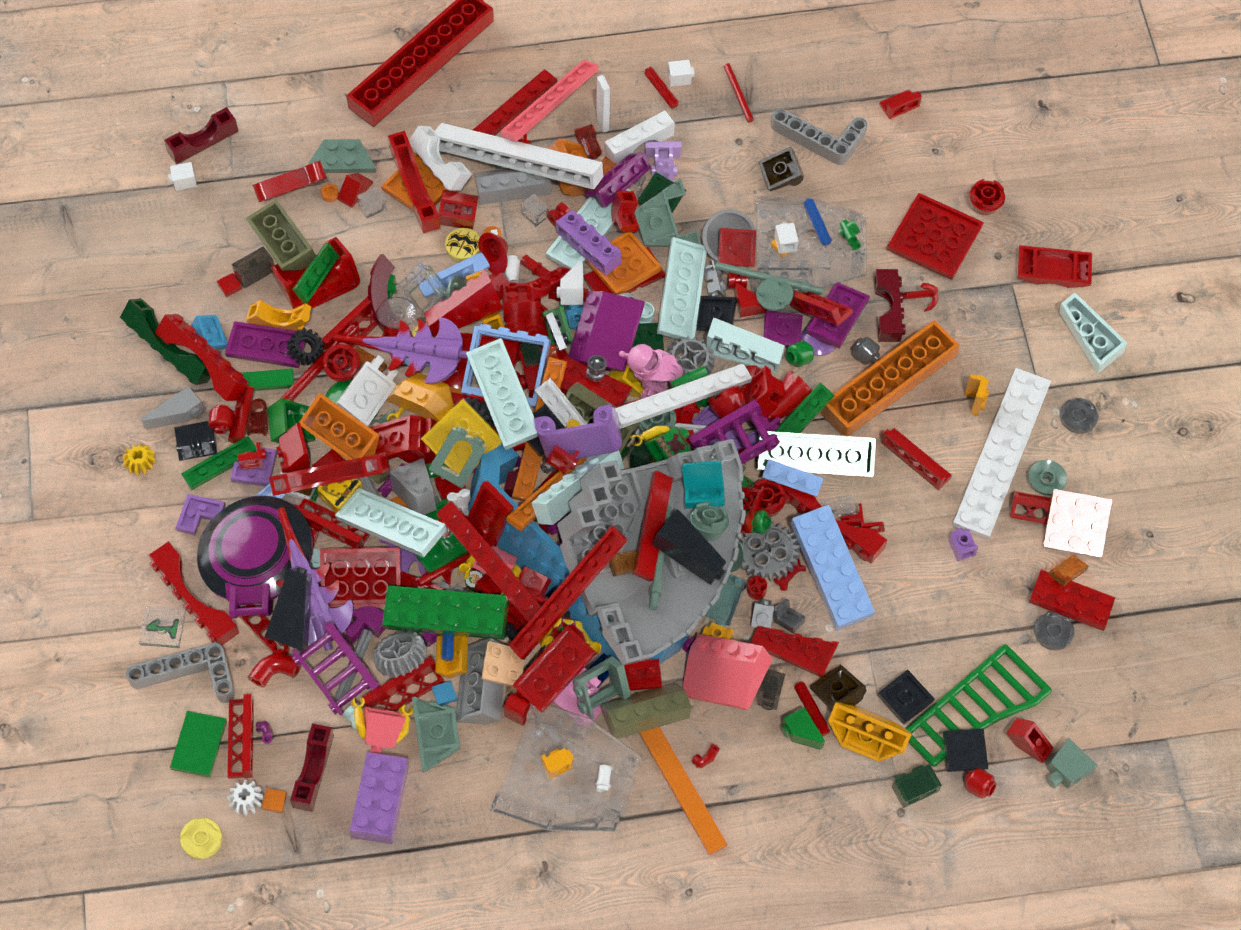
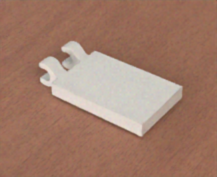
(368, 391)

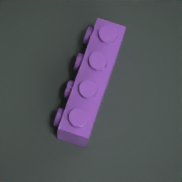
(589, 242)

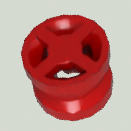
(758, 583)

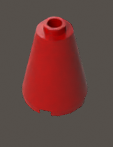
(794, 393)

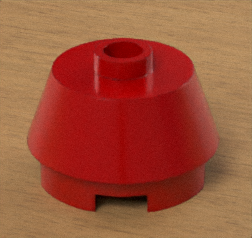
(987, 196)
(341, 362)
(727, 401)
(773, 497)

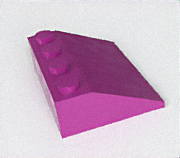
(606, 328)

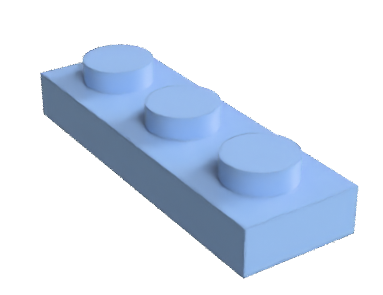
(793, 477)

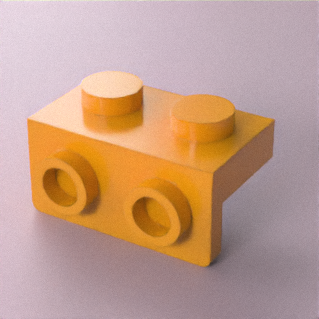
(977, 389)
(458, 665)

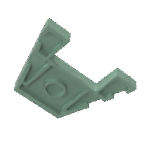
(657, 221)

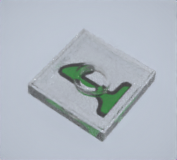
(162, 627)

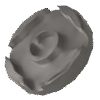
(1079, 415)
(1054, 631)

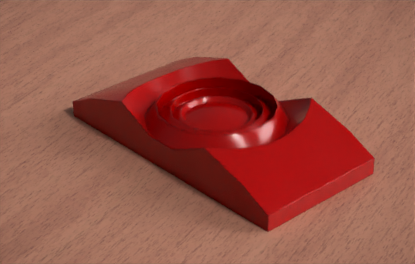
(1054, 266)

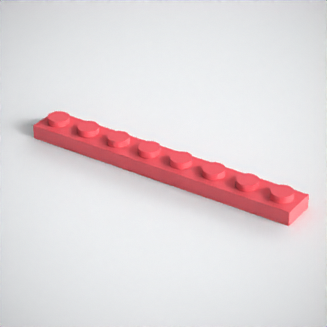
(549, 100)

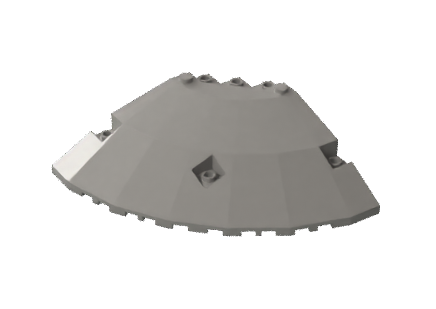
(620, 501)

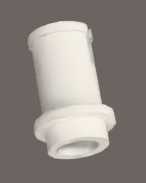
(603, 780)

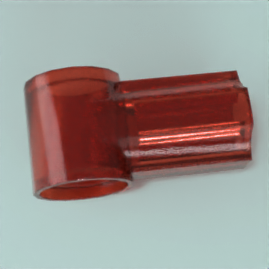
(587, 138)

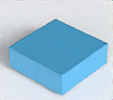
(444, 693)

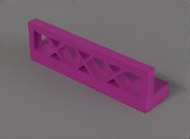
(620, 177)

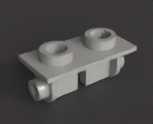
(718, 285)

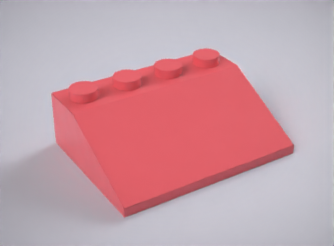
(725, 671)

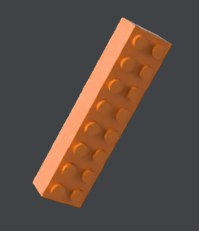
(890, 378)

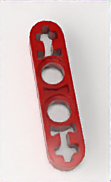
(547, 283)
(259, 629)

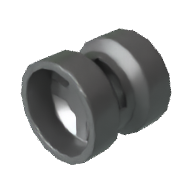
(596, 368)

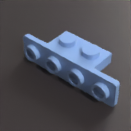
(469, 266)

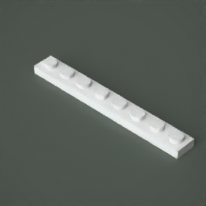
(682, 395)

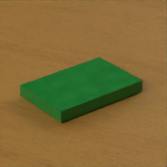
(198, 744)

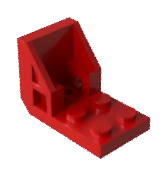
(402, 439)

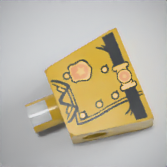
(338, 493)

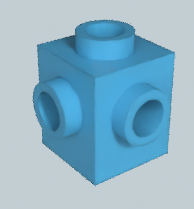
(573, 315)

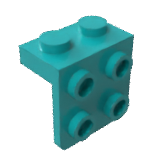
(703, 484)

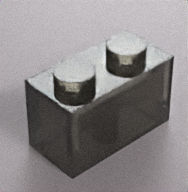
(253, 267)
(771, 690)

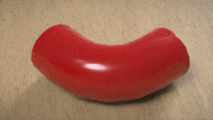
(273, 665)

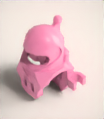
(652, 368)

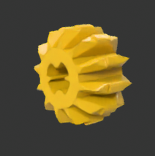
(139, 459)

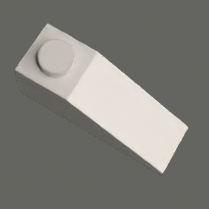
(572, 286)

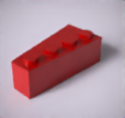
(466, 305)

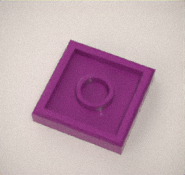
(783, 327)

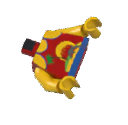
(576, 626)

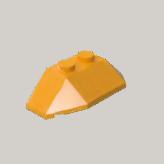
(421, 398)
(867, 732)

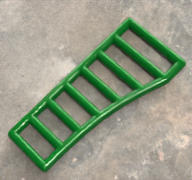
(964, 685)

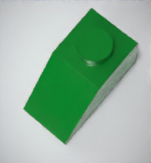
(802, 730)

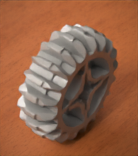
(694, 351)
(399, 654)

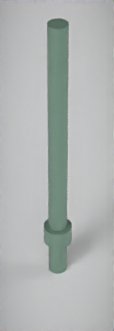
(802, 286)
(655, 588)

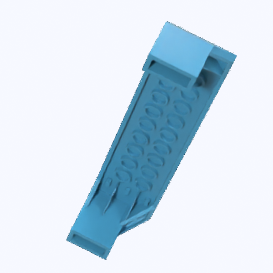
(539, 551)

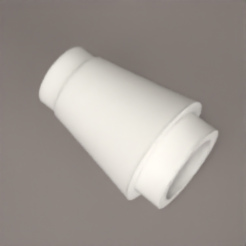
(512, 269)

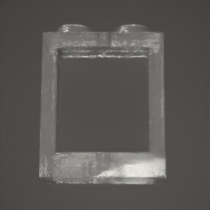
(414, 279)

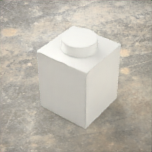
(680, 73)
(182, 176)
(786, 238)

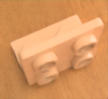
(502, 666)

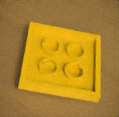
(466, 417)

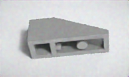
(175, 410)

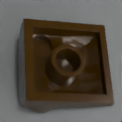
(782, 169)
(839, 687)

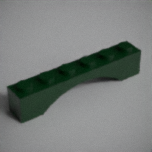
(143, 321)

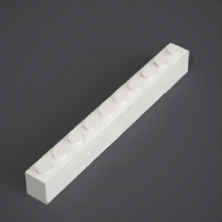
(519, 156)

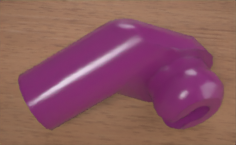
(267, 732)

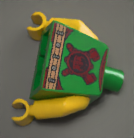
(664, 441)

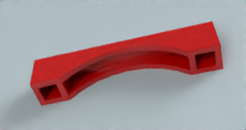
(410, 175)
(225, 378)
(329, 474)
(863, 541)
(216, 622)

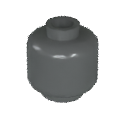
(866, 350)

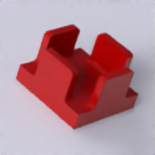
(761, 389)

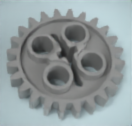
(774, 565)

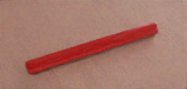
(314, 369)

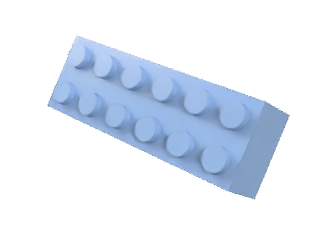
(832, 567)

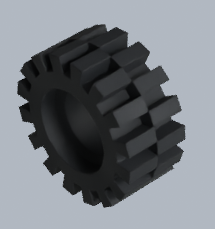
(311, 339)

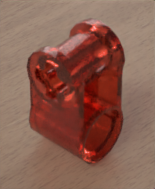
(257, 421)

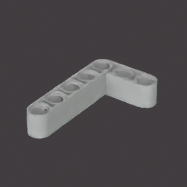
(818, 140)
(186, 668)

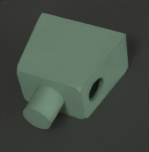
(1069, 766)

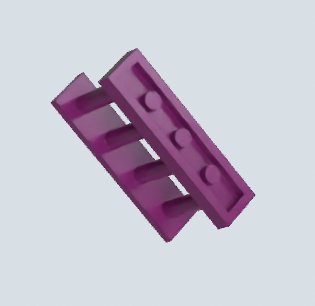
(734, 421)
(343, 650)

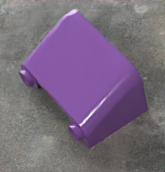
(589, 439)

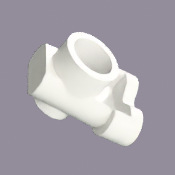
(461, 500)

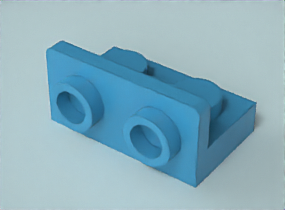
(210, 329)

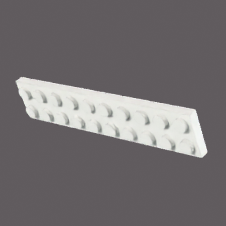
(1001, 453)

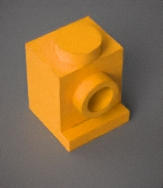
(723, 632)
(557, 762)

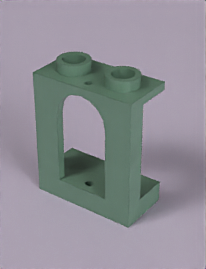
(454, 436)
(619, 686)

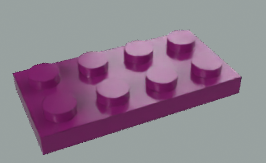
(832, 333)
(261, 344)

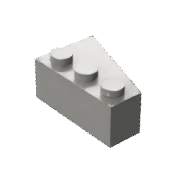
(414, 487)

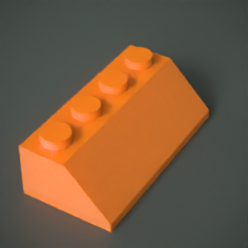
(339, 429)

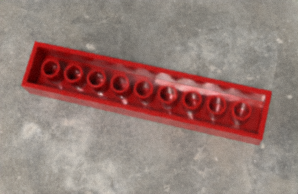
(419, 59)

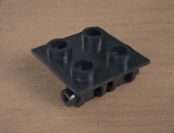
(195, 441)

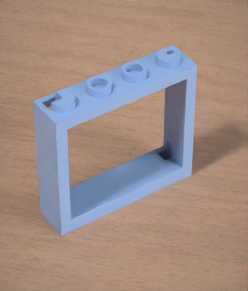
(504, 333)

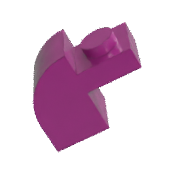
(365, 618)

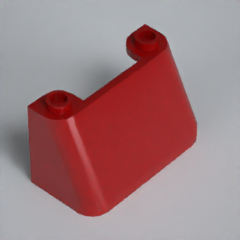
(339, 280)

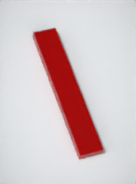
(653, 522)

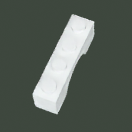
(655, 128)
(426, 145)

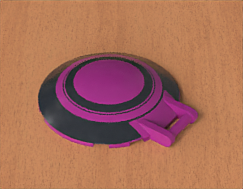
(247, 552)

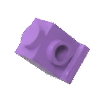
(961, 549)

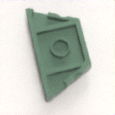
(343, 156)
(435, 732)

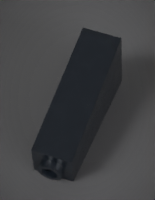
(689, 548)
(292, 611)

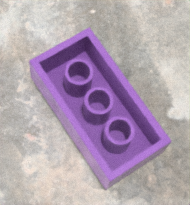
(379, 798)

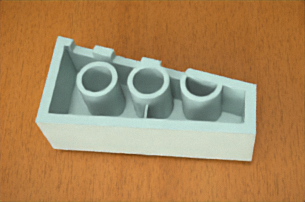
(1093, 334)
(743, 346)

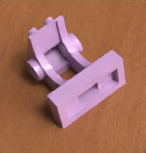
(664, 157)

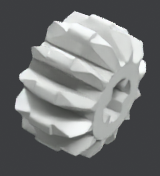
(252, 800)

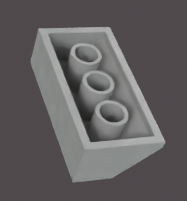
(509, 185)
(478, 699)

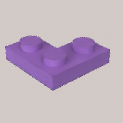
(256, 476)
(195, 509)

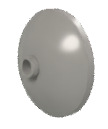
(723, 219)

